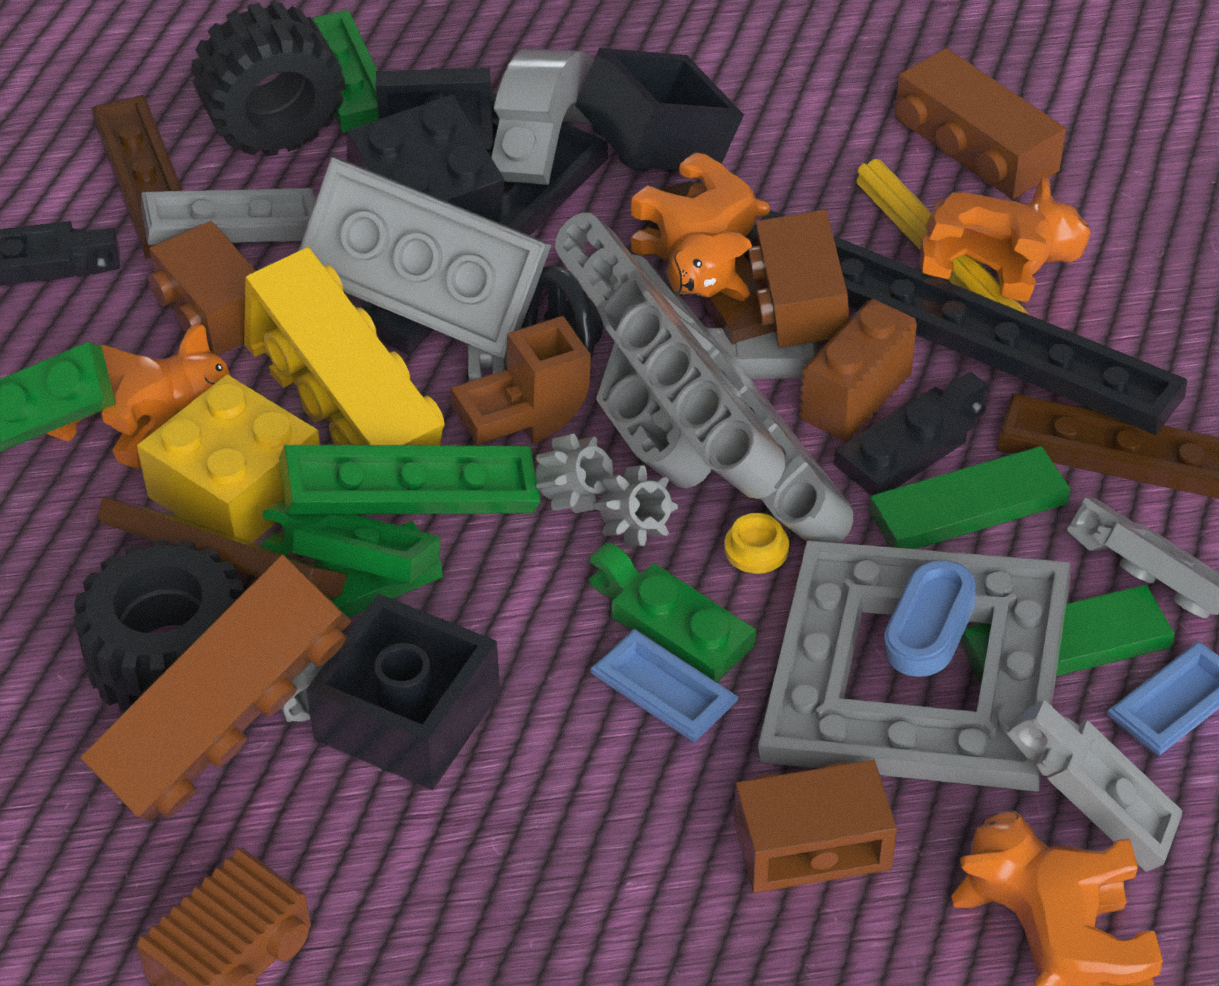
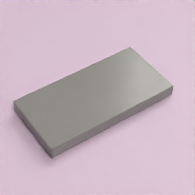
(424, 256)

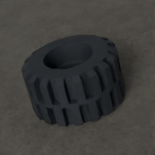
(250, 50)
(141, 594)

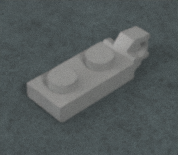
(1148, 556)
(1099, 781)

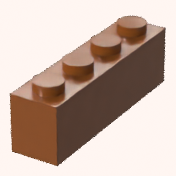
(217, 690)

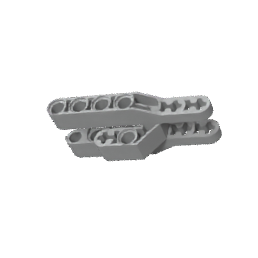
(686, 398)

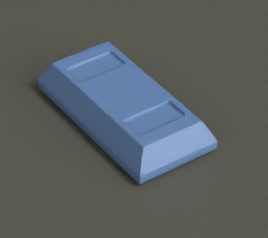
(664, 685)
(1171, 700)

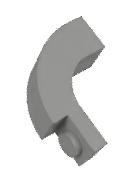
(531, 104)

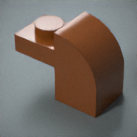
(536, 393)

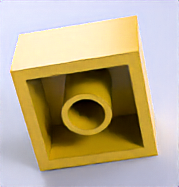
(222, 459)

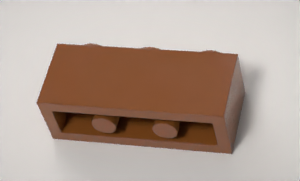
(979, 123)

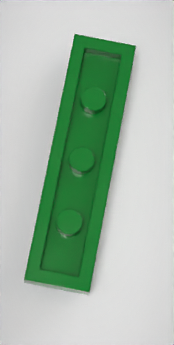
(408, 479)

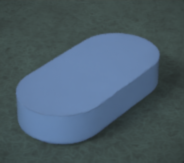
(930, 618)

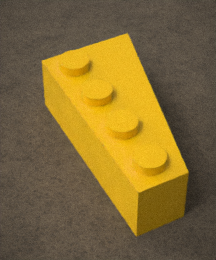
(334, 356)

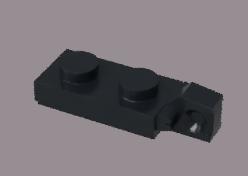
(55, 252)
(913, 436)

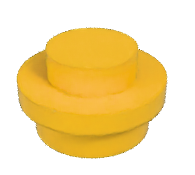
(756, 544)

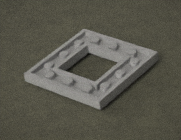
(815, 725)

